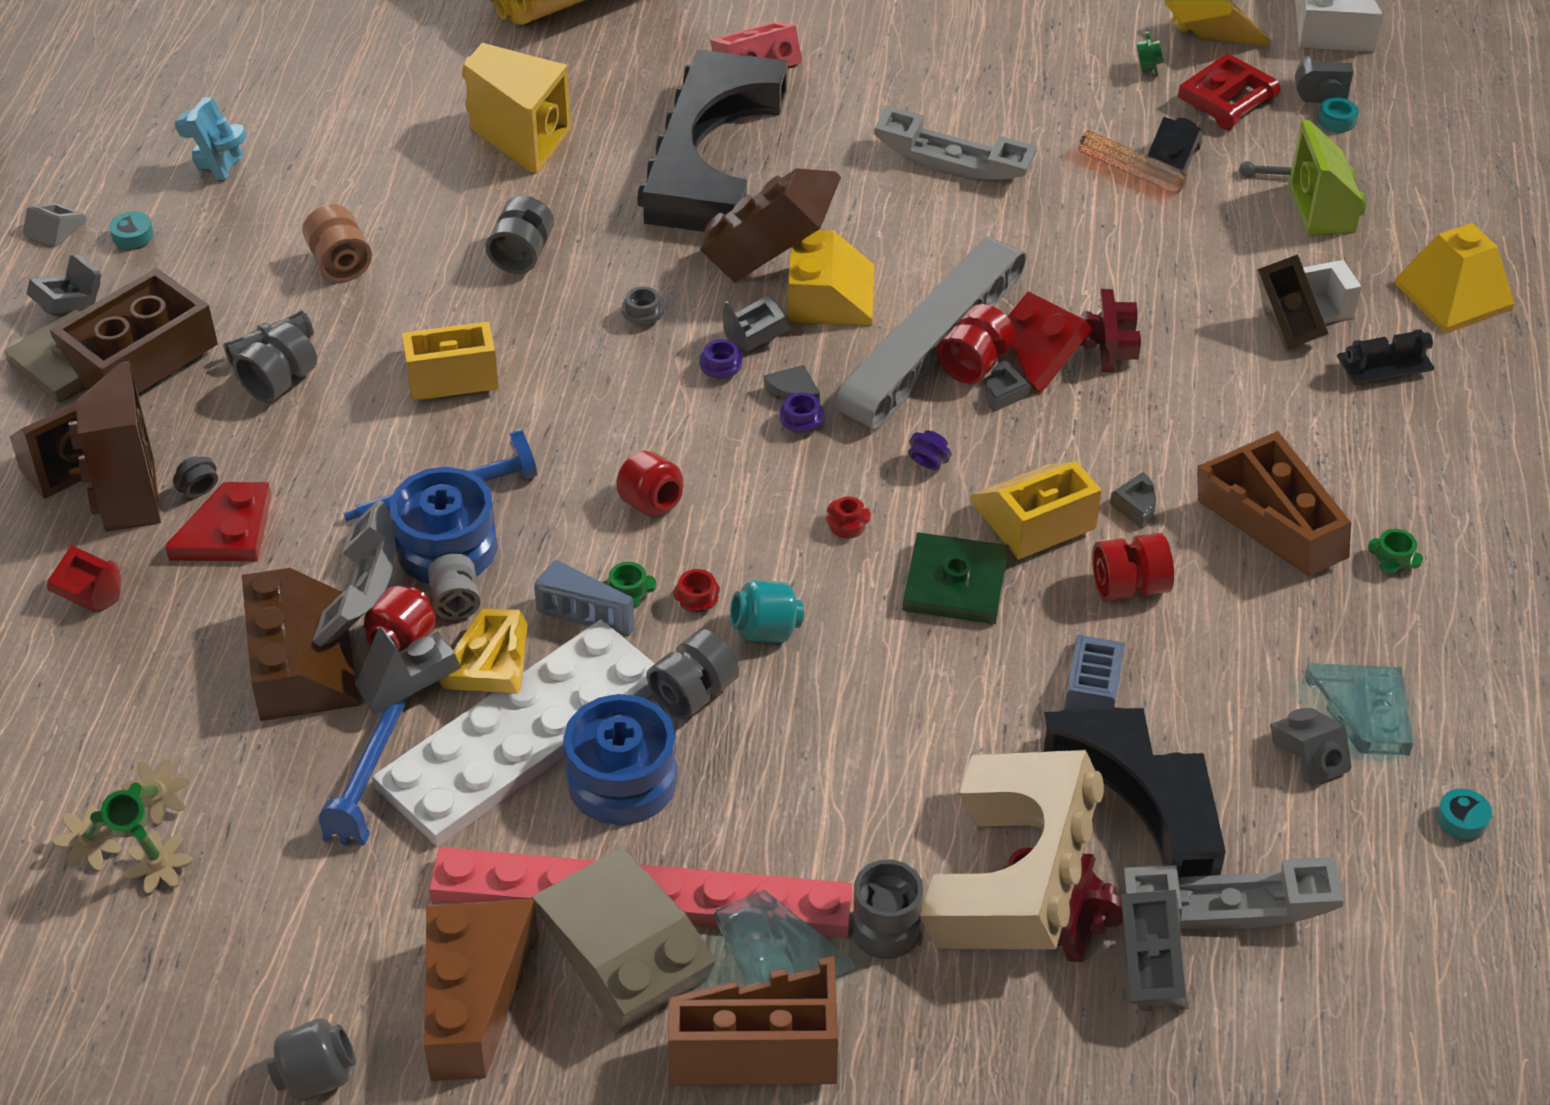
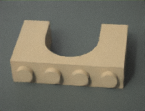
(1030, 899)

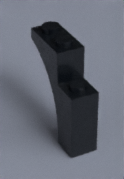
(1165, 790)

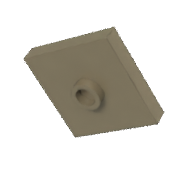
(44, 363)

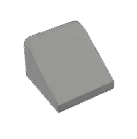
(51, 223)

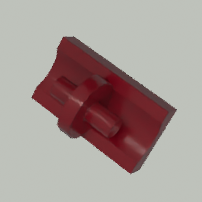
(1113, 331)
(1092, 909)

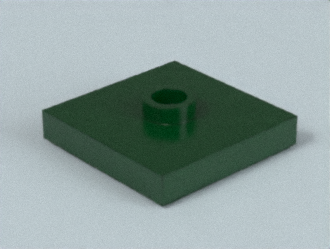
(955, 578)

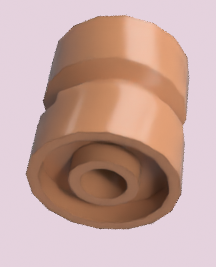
(337, 243)

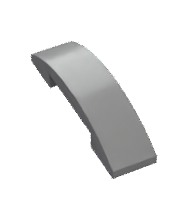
(949, 154)
(373, 549)
(1246, 900)

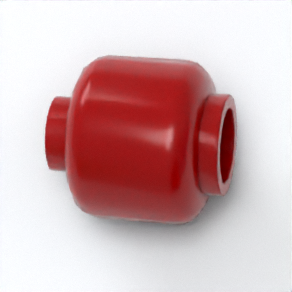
(650, 483)
(403, 615)

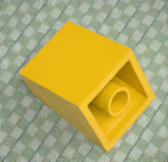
(517, 103)

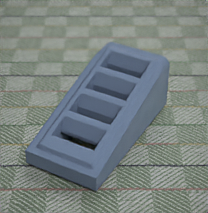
(582, 599)
(1097, 651)

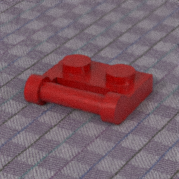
(1223, 80)

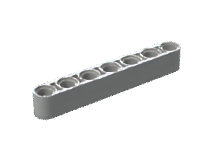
(911, 349)

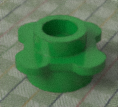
(1149, 54)
(1395, 551)
(631, 580)

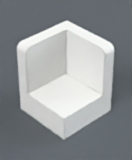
(1334, 290)

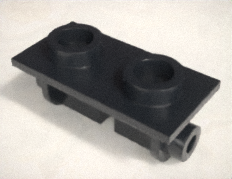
(1379, 360)

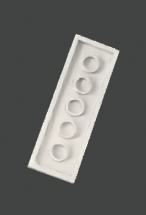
(508, 735)

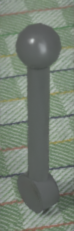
(1248, 168)

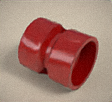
(976, 344)
(1139, 566)

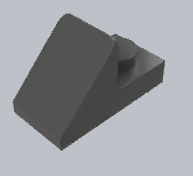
(395, 675)

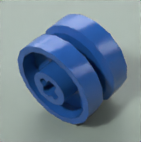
(442, 515)
(620, 759)

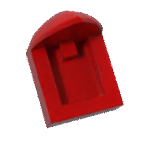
(86, 580)

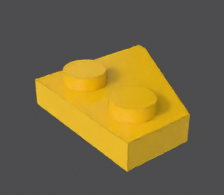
(491, 653)

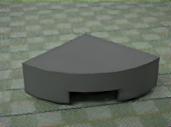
(789, 382)
(1005, 386)
(1136, 499)

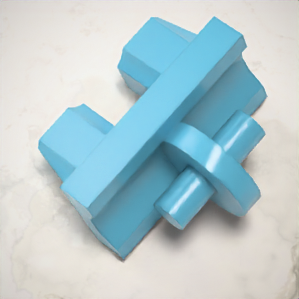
(216, 140)

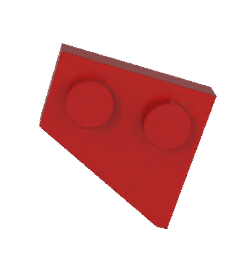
(1045, 337)
(225, 526)

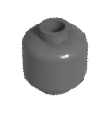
(311, 1059)

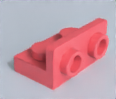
(771, 41)

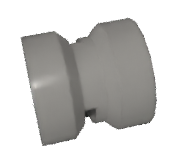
(454, 586)

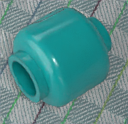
(766, 611)

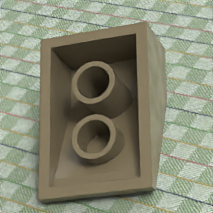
(624, 938)

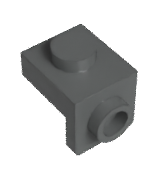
(67, 292)
(1317, 741)

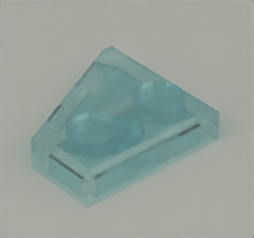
(1369, 704)
(771, 937)

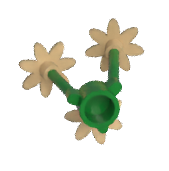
(126, 816)

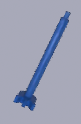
(521, 461)
(342, 814)

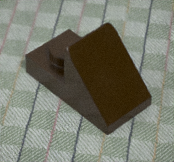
(1290, 302)

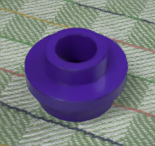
(720, 359)
(801, 413)
(929, 449)

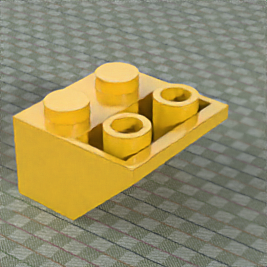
(450, 361)
(1041, 507)

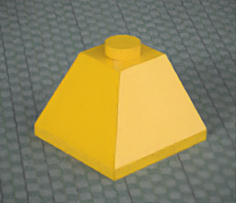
(1216, 21)
(1458, 279)

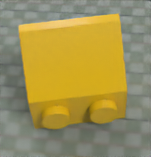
(829, 282)

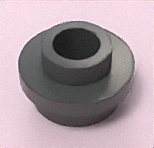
(642, 306)
(195, 476)

